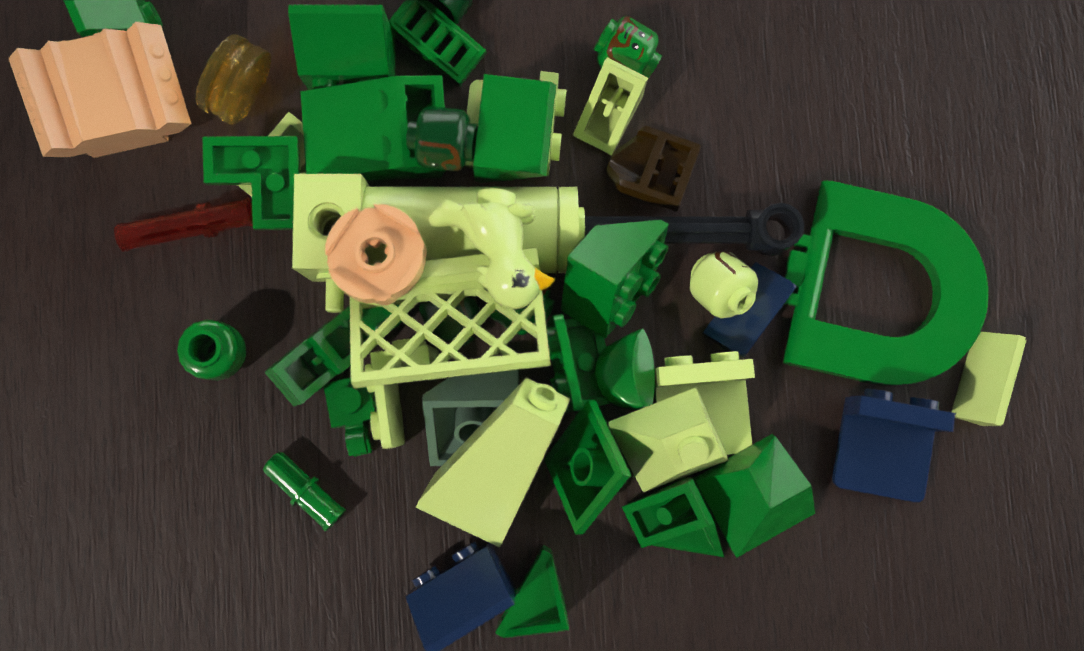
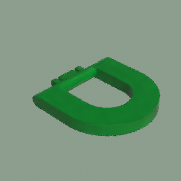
(904, 224)

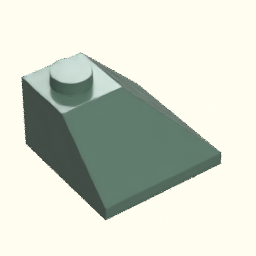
(460, 406)

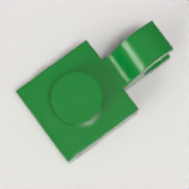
(351, 409)

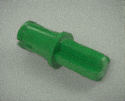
(303, 490)

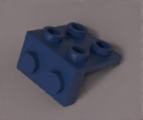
(888, 444)

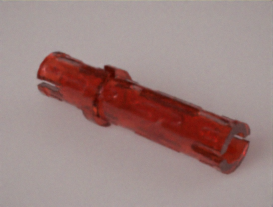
(203, 220)

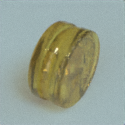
(233, 79)

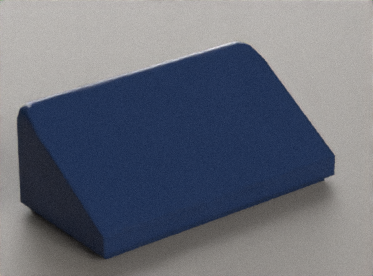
(743, 330)

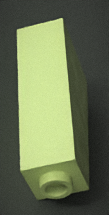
(494, 467)

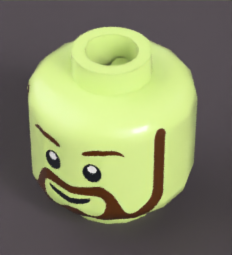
(722, 283)

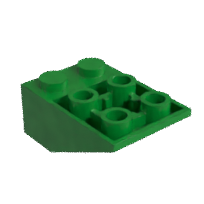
(366, 125)

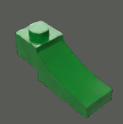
(320, 356)

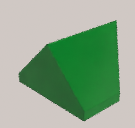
(674, 519)
(538, 601)

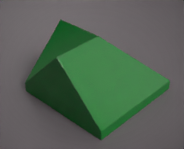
(586, 467)
(756, 494)

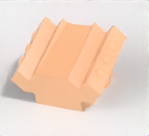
(101, 92)

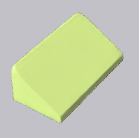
(988, 378)

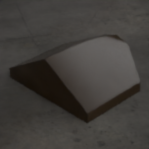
(654, 167)

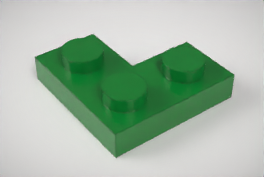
(257, 161)

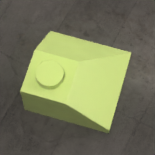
(668, 440)

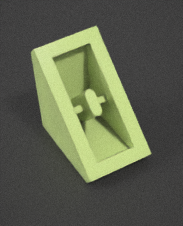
(610, 106)

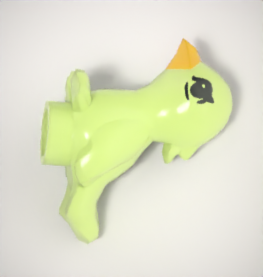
(497, 230)

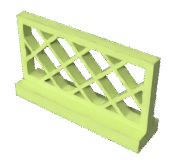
(453, 281)

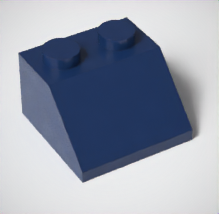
(460, 596)

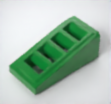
(408, 14)

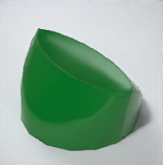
(627, 372)

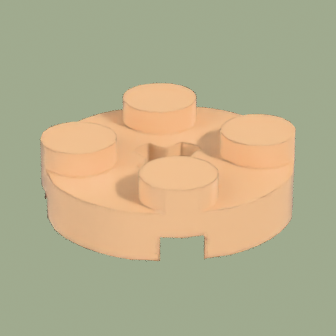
(370, 227)

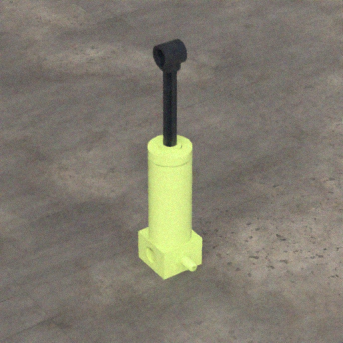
(554, 232)

